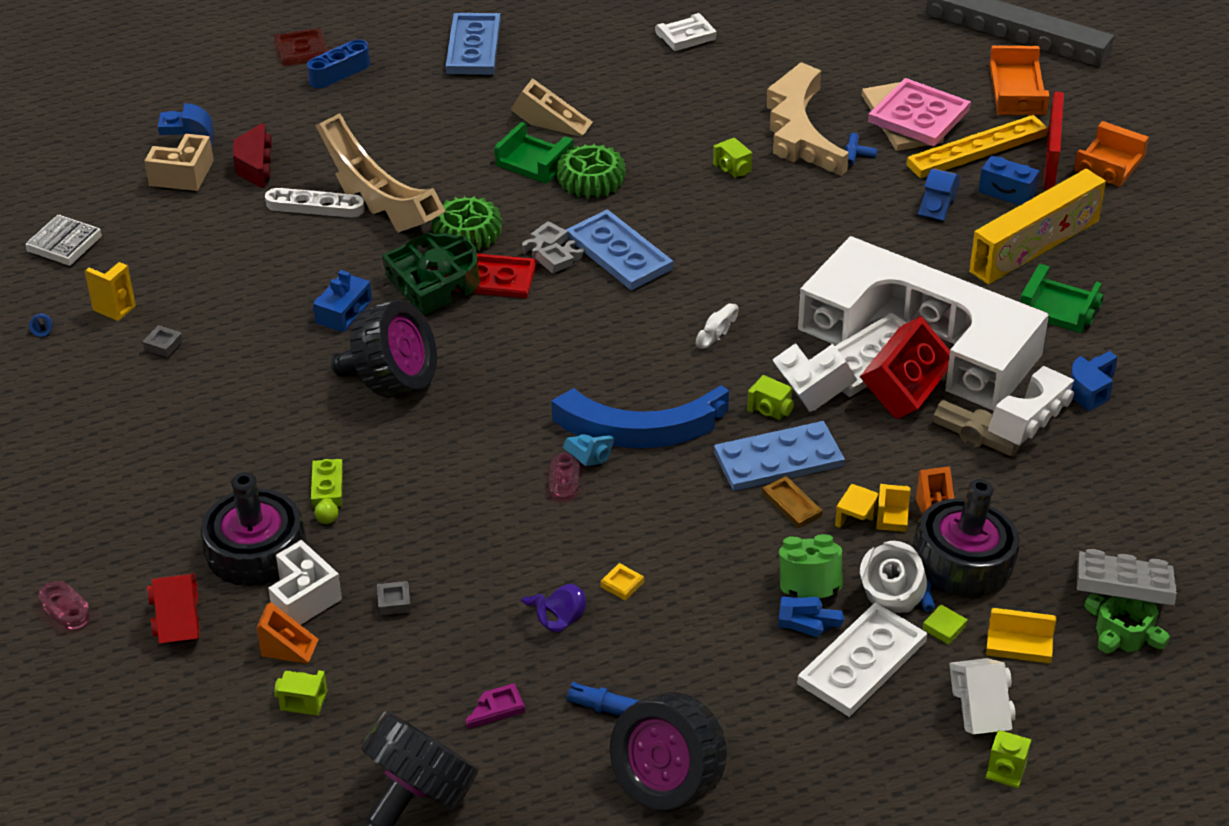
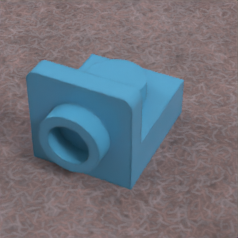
(589, 449)

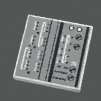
(63, 240)

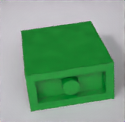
(530, 155)
(1065, 304)

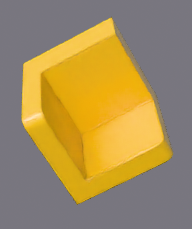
(857, 503)
(893, 508)

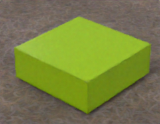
(945, 624)

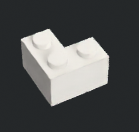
(815, 379)
(305, 583)
(983, 694)

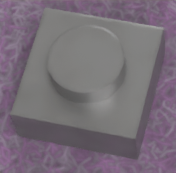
(162, 341)
(393, 598)

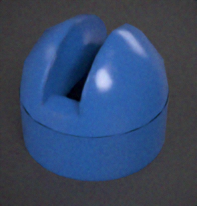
(35, 325)

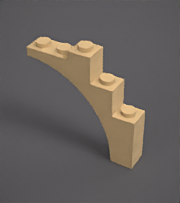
(793, 131)
(359, 173)

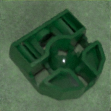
(448, 252)

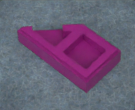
(496, 705)

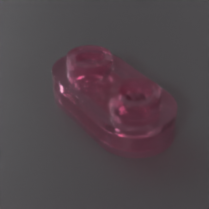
(564, 477)
(69, 610)

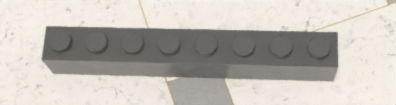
(1027, 28)

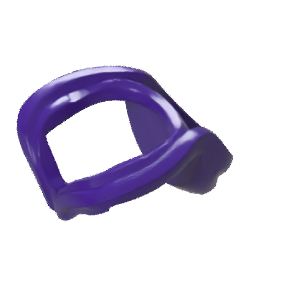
(565, 603)

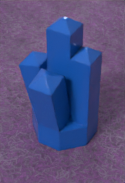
(808, 615)

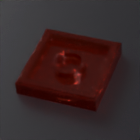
(300, 46)

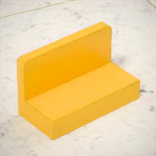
(111, 292)
(1020, 635)

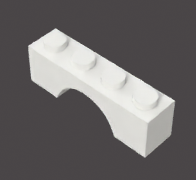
(1021, 418)

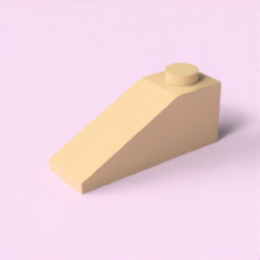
(546, 110)

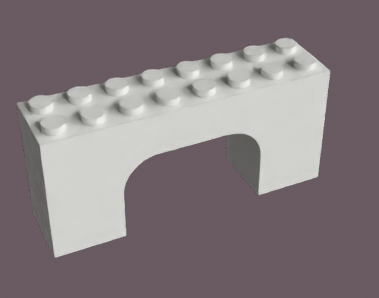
(992, 334)

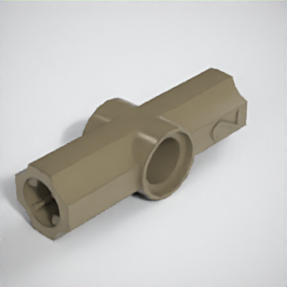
(972, 427)

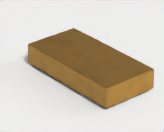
(792, 502)

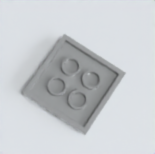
(1126, 577)

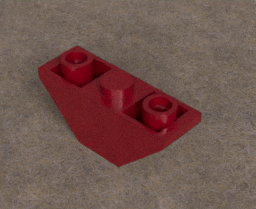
(253, 155)

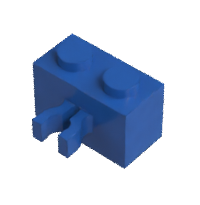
(342, 301)

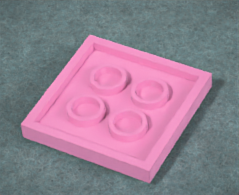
(919, 112)

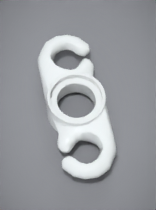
(717, 325)

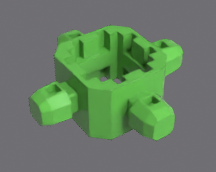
(1114, 633)

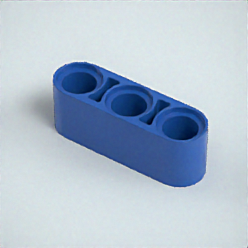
(338, 63)

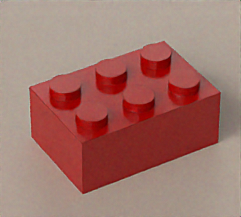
(907, 368)

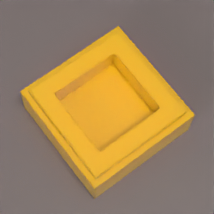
(622, 581)

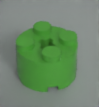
(810, 566)

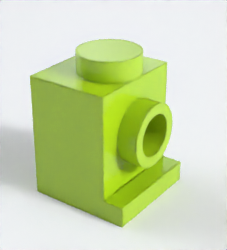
(732, 157)
(770, 398)
(301, 692)
(1008, 758)

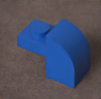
(190, 121)
(940, 190)
(1093, 380)

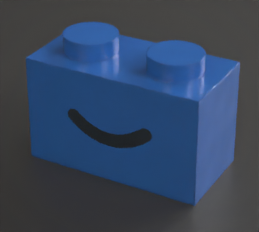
(1008, 180)

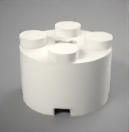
(887, 561)

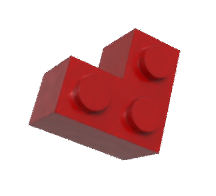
(175, 607)

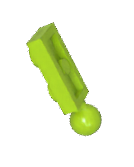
(327, 489)

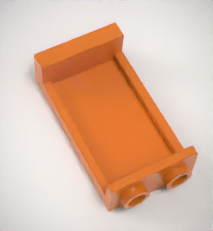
(1018, 81)

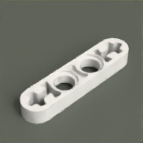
(278, 200)

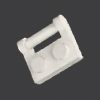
(686, 32)

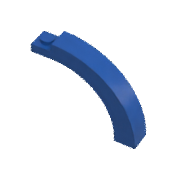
(640, 429)

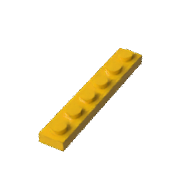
(977, 146)

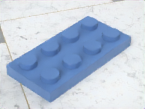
(473, 43)
(620, 249)
(778, 454)

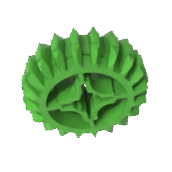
(591, 171)
(472, 218)

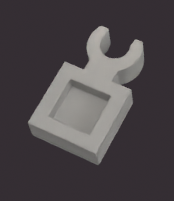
(543, 237)
(557, 257)

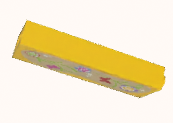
(1036, 226)

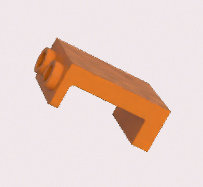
(1112, 153)

